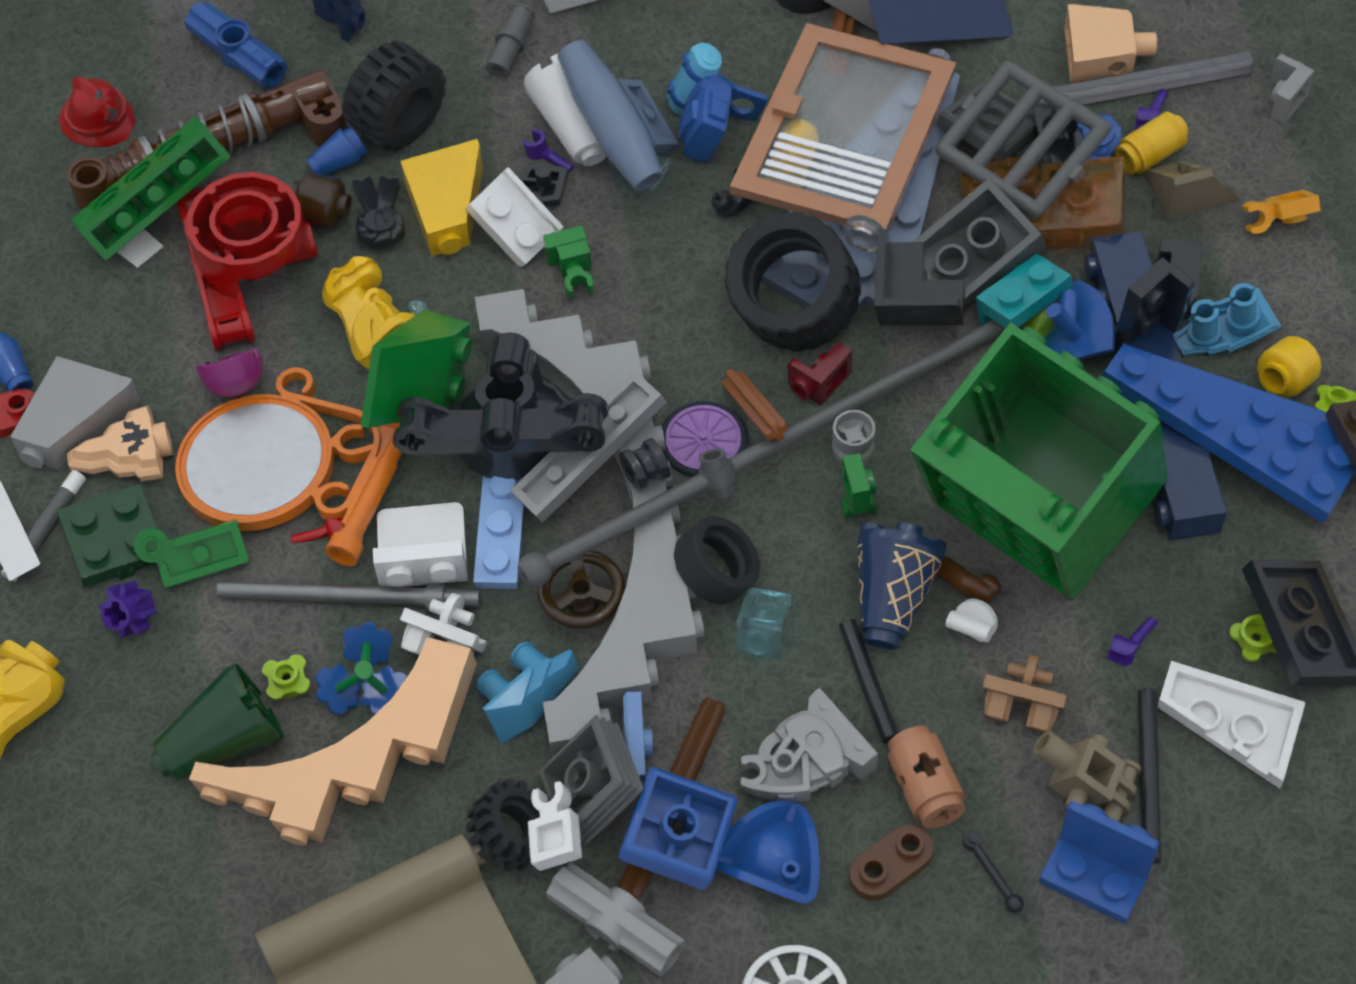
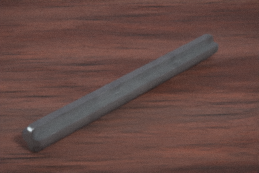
(1157, 78)

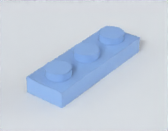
(498, 535)

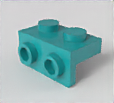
(1023, 292)

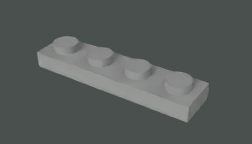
(564, 472)

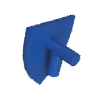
(1081, 322)

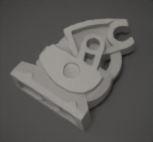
(813, 753)

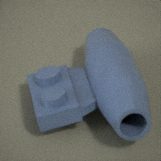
(618, 115)

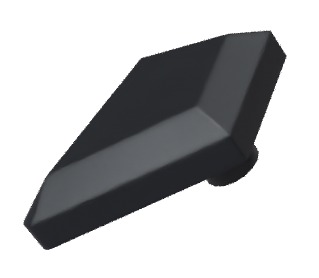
(545, 182)

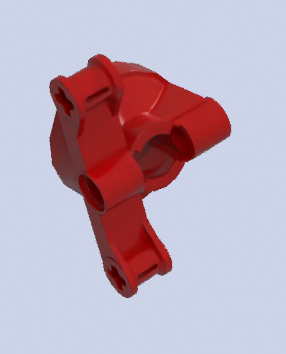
(241, 231)

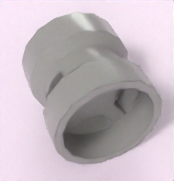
(853, 434)

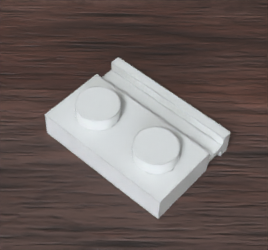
(513, 217)

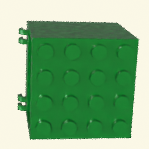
(1043, 459)

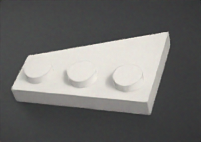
(1235, 717)

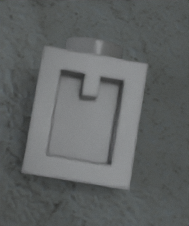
(1291, 88)

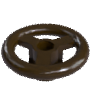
(584, 605)

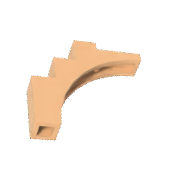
(361, 765)

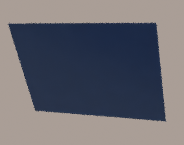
(939, 20)

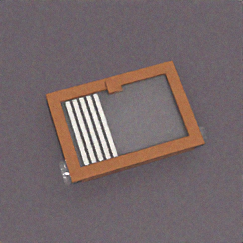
(845, 131)

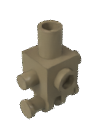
(1089, 773)

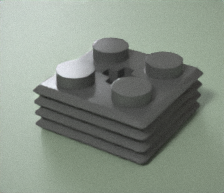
(597, 773)

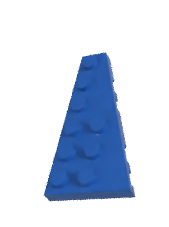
(1257, 432)

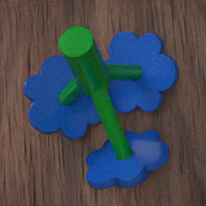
(366, 647)

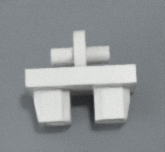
(450, 612)

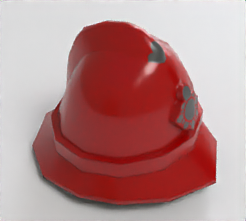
(96, 114)

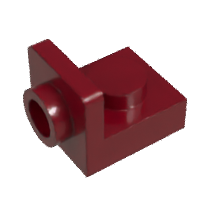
(824, 377)

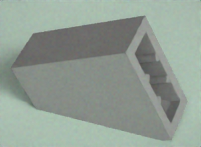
(68, 408)

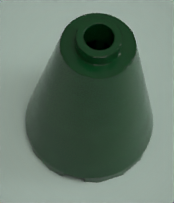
(218, 726)

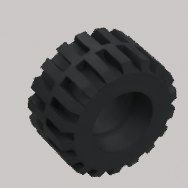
(394, 95)

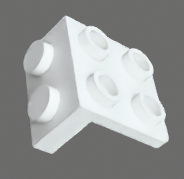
(421, 545)

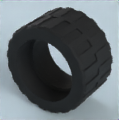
(768, 242)

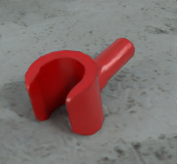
(330, 526)

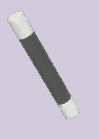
(50, 516)

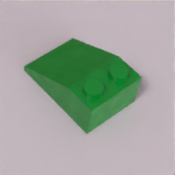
(417, 361)

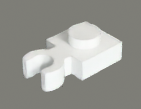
(556, 834)

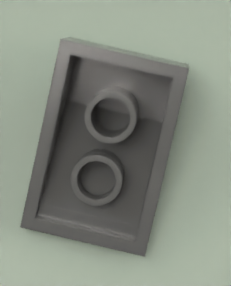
(980, 241)

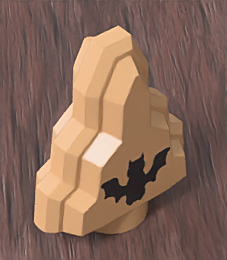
(126, 448)

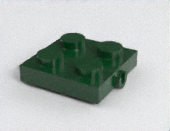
(104, 533)

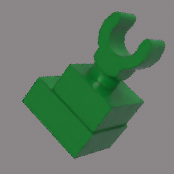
(572, 255)

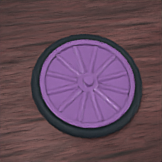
(699, 428)

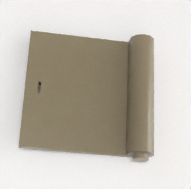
(402, 926)

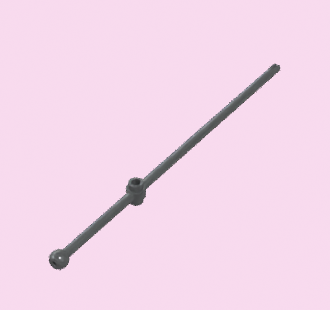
(719, 472)

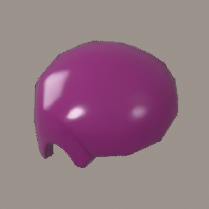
(232, 374)

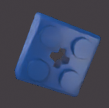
(705, 822)

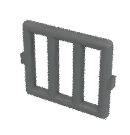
(1036, 90)

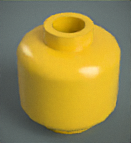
(1289, 366)

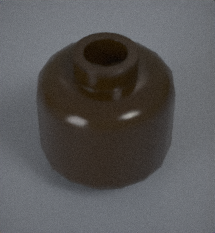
(322, 200)

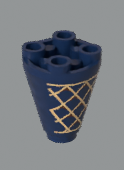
(894, 579)

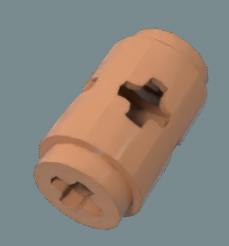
(931, 796)

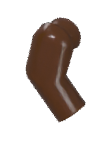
(968, 583)

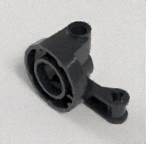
(506, 419)

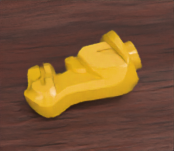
(362, 305)
(26, 686)

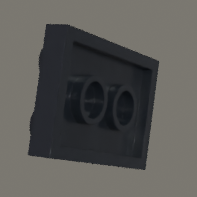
(1304, 621)

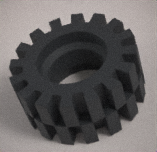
(492, 833)

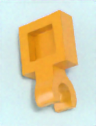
(1288, 207)

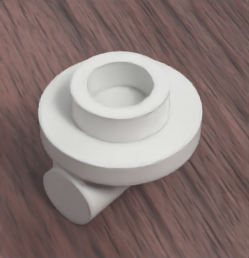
(973, 619)

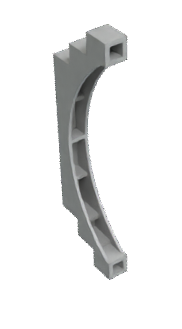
(655, 608)

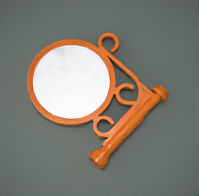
(274, 459)

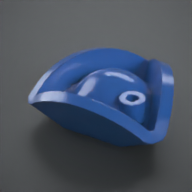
(774, 851)

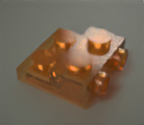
(1084, 208)

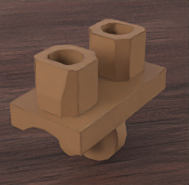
(1043, 702)

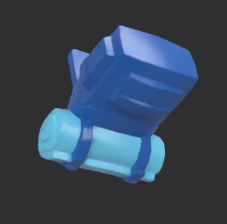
(705, 101)

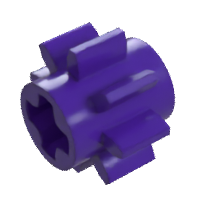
(127, 609)

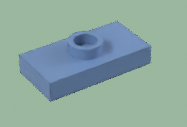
(637, 739)

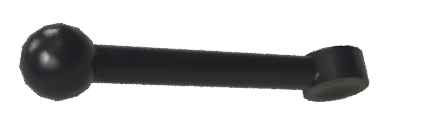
(972, 842)

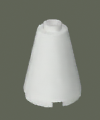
(554, 101)

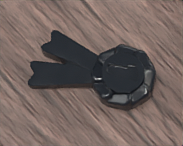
(380, 223)

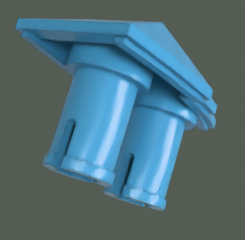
(1227, 323)
(520, 703)

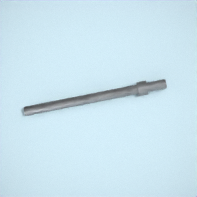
(344, 593)

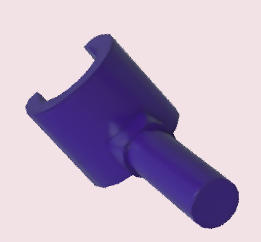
(1145, 115)
(540, 150)
(1124, 649)

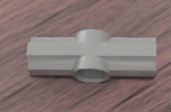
(615, 918)

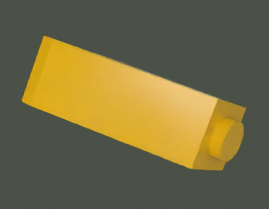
(440, 189)

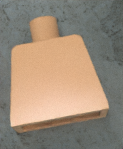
(1103, 42)

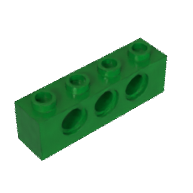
(150, 188)

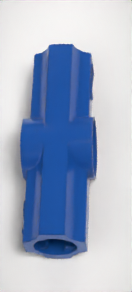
(236, 45)

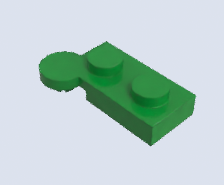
(192, 553)

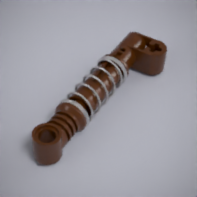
(236, 125)

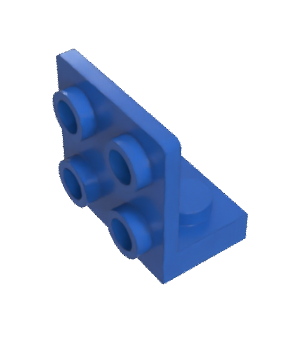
(1100, 861)

